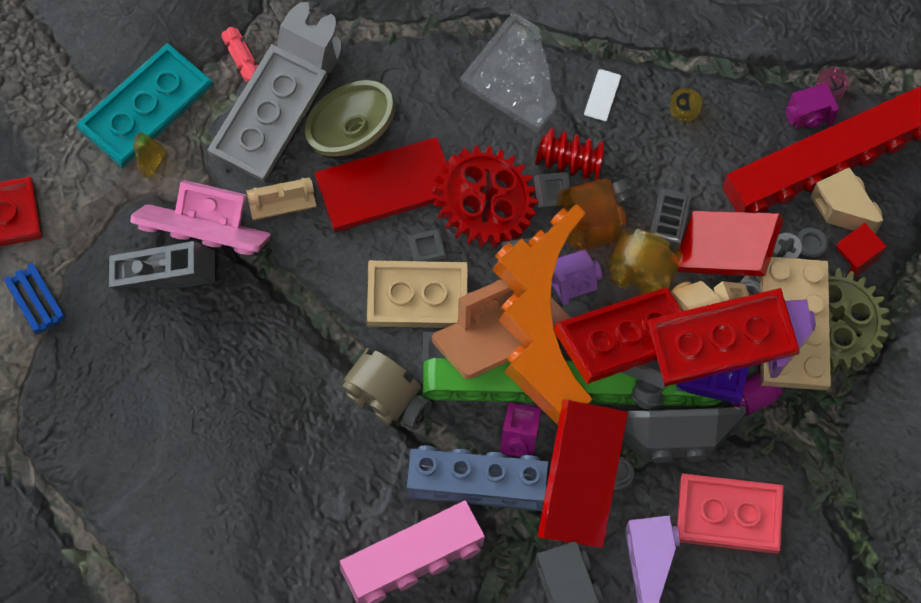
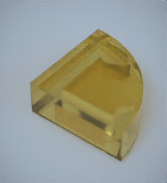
(147, 154)

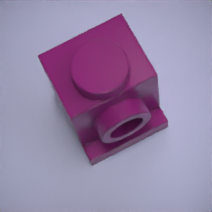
(812, 107)

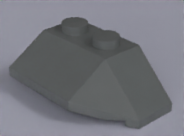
(680, 432)

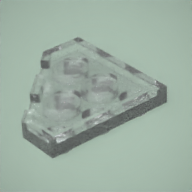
(514, 74)

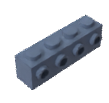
(477, 478)

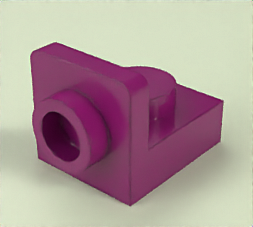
(520, 430)

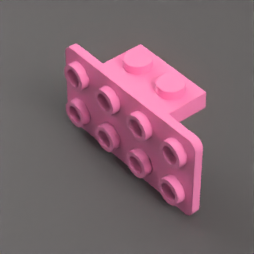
(205, 215)

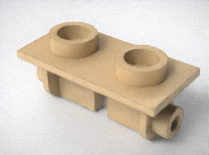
(281, 198)

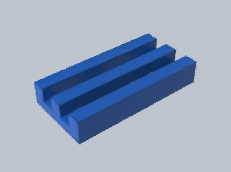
(21, 277)

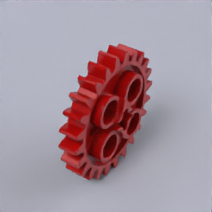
(457, 191)

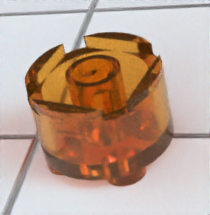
(602, 219)

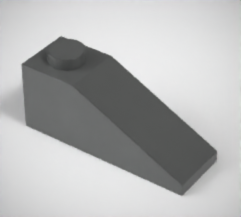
(163, 267)

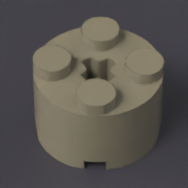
(381, 385)

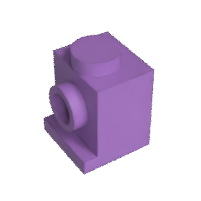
(575, 275)

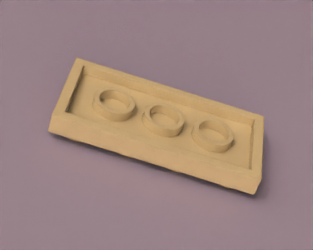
(801, 281)

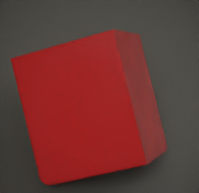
(861, 249)

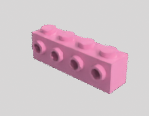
(413, 553)

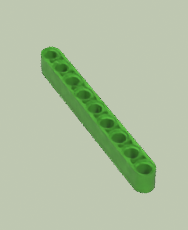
(445, 383)

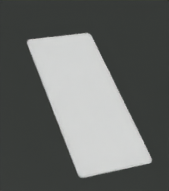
(602, 95)

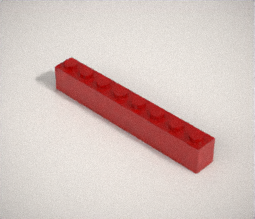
(817, 157)

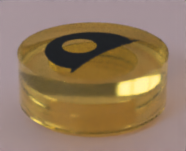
(685, 104)

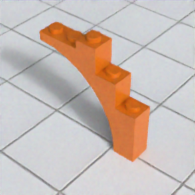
(528, 316)

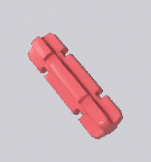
(239, 52)

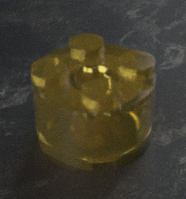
(643, 262)

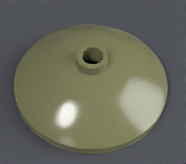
(350, 118)

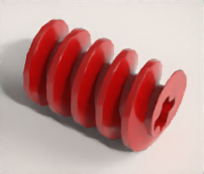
(571, 154)

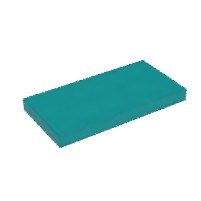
(144, 103)

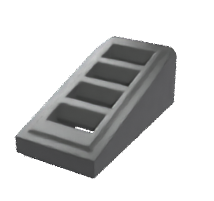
(675, 240)

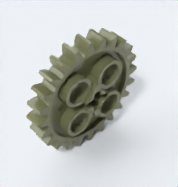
(855, 298)

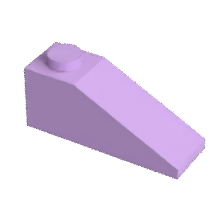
(651, 551)

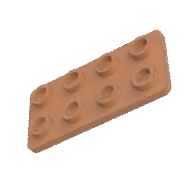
(478, 338)

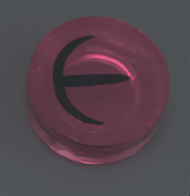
(836, 80)

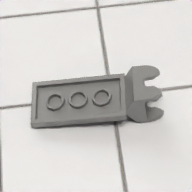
(278, 94)

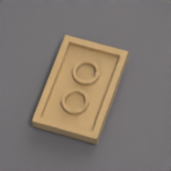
(415, 293)

